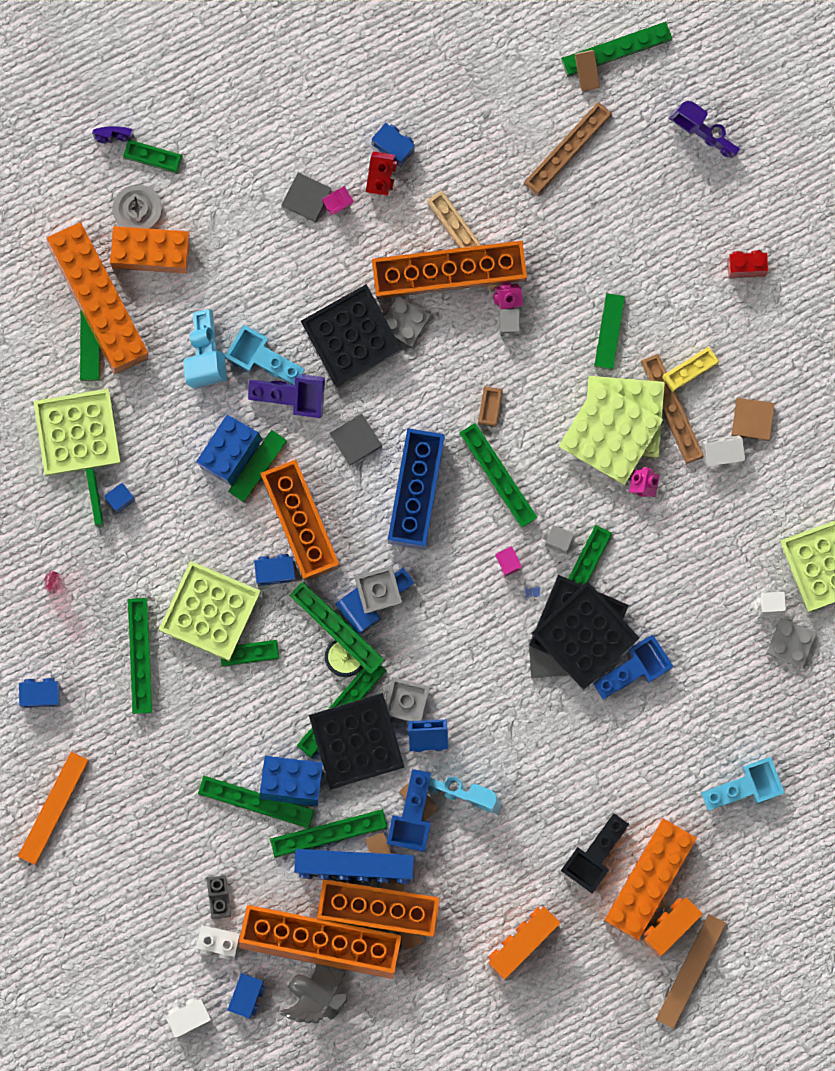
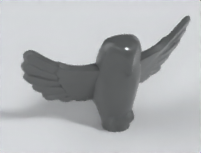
(316, 995)

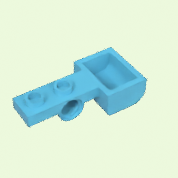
(251, 350)
(208, 365)
(759, 780)
(477, 795)

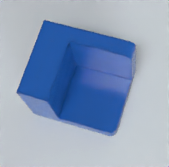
(119, 498)

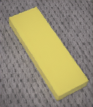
(690, 369)

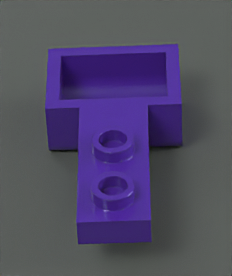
(691, 118)
(305, 395)

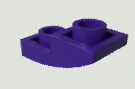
(106, 134)

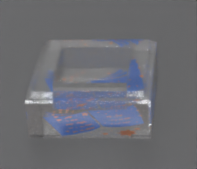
(532, 591)

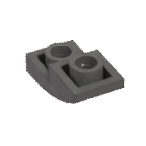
(218, 897)

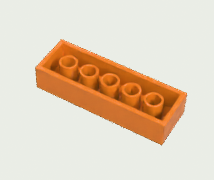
(300, 520)
(650, 879)
(379, 908)

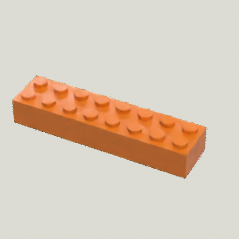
(449, 269)
(97, 298)
(319, 941)

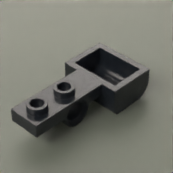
(587, 866)

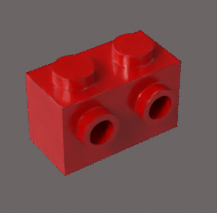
(380, 173)
(747, 264)

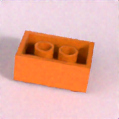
(671, 926)

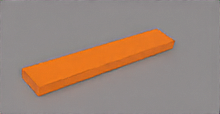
(53, 808)

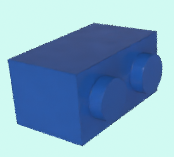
(390, 141)
(274, 570)
(39, 694)
(428, 735)
(246, 996)

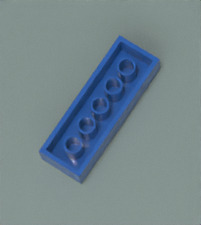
(416, 489)
(355, 865)

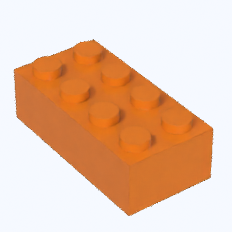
(150, 249)
(520, 946)

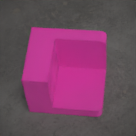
(337, 200)
(508, 561)

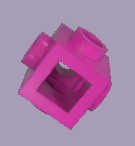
(508, 296)
(644, 482)

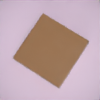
(752, 419)

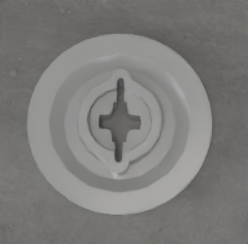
(146, 198)

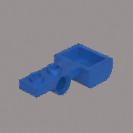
(353, 610)
(647, 660)
(410, 829)

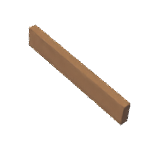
(567, 148)
(674, 412)
(378, 844)
(690, 971)

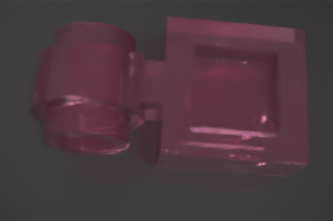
(52, 581)

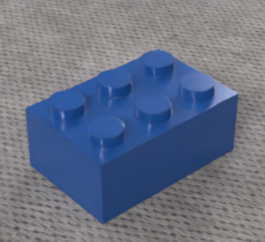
(229, 450)
(291, 780)

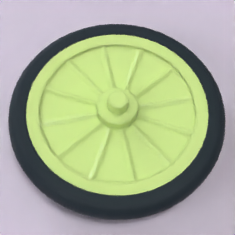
(340, 661)

